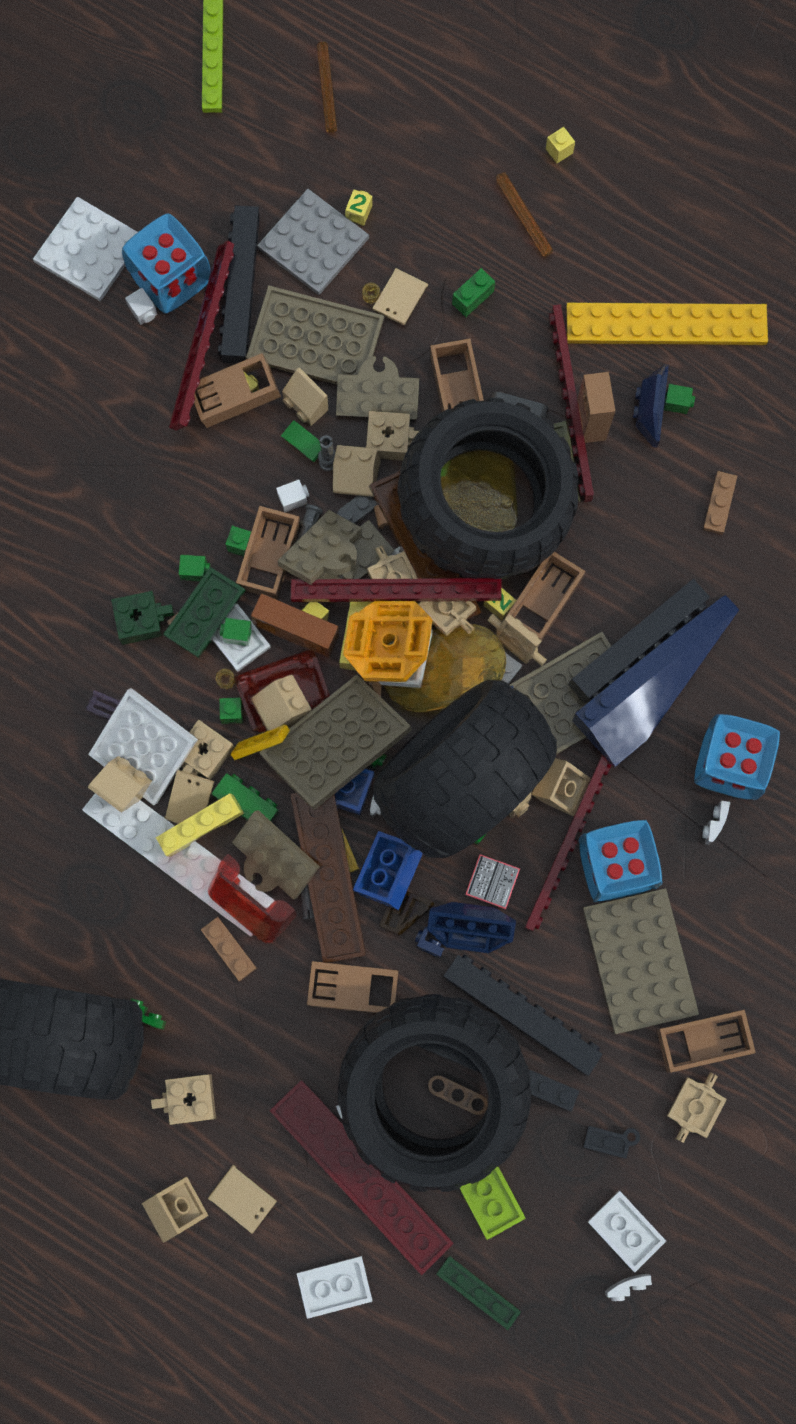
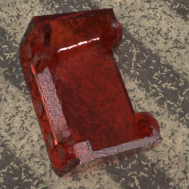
(305, 671)
(262, 922)

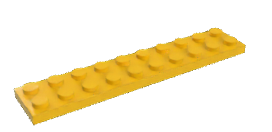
(666, 323)

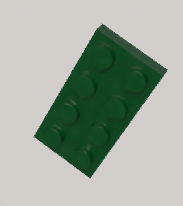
(204, 612)

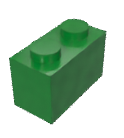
(473, 292)

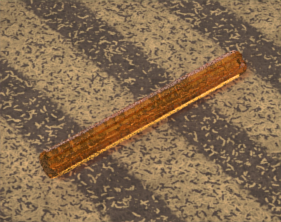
(327, 91)
(524, 214)

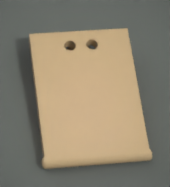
(400, 296)
(188, 797)
(242, 1199)

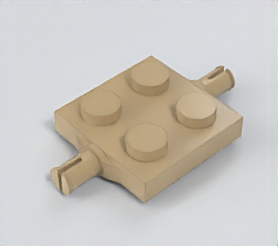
(391, 566)
(449, 614)
(518, 639)
(696, 1107)

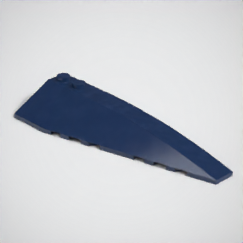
(636, 702)

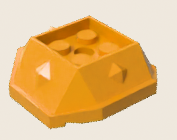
(375, 628)

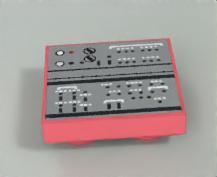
(492, 881)

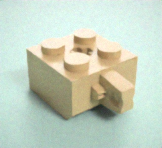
(390, 424)
(218, 751)
(175, 1099)

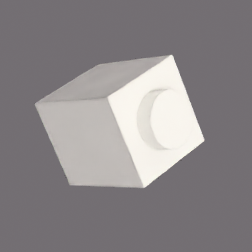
(141, 306)
(292, 495)

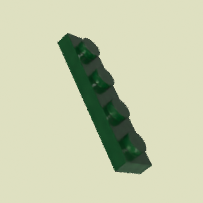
(478, 1292)

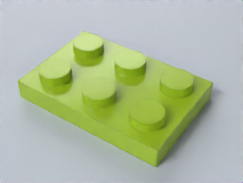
(492, 1204)

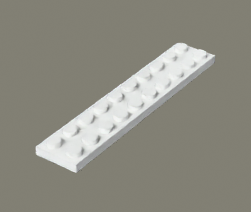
(190, 867)

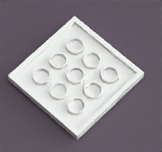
(86, 249)
(146, 740)

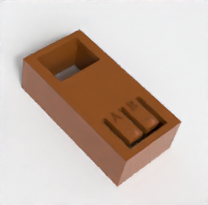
(295, 625)

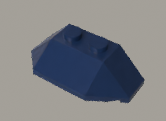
(651, 405)
(471, 927)

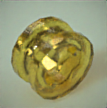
(371, 298)
(219, 678)

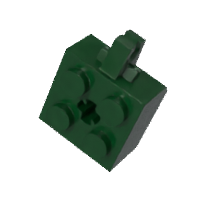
(149, 621)

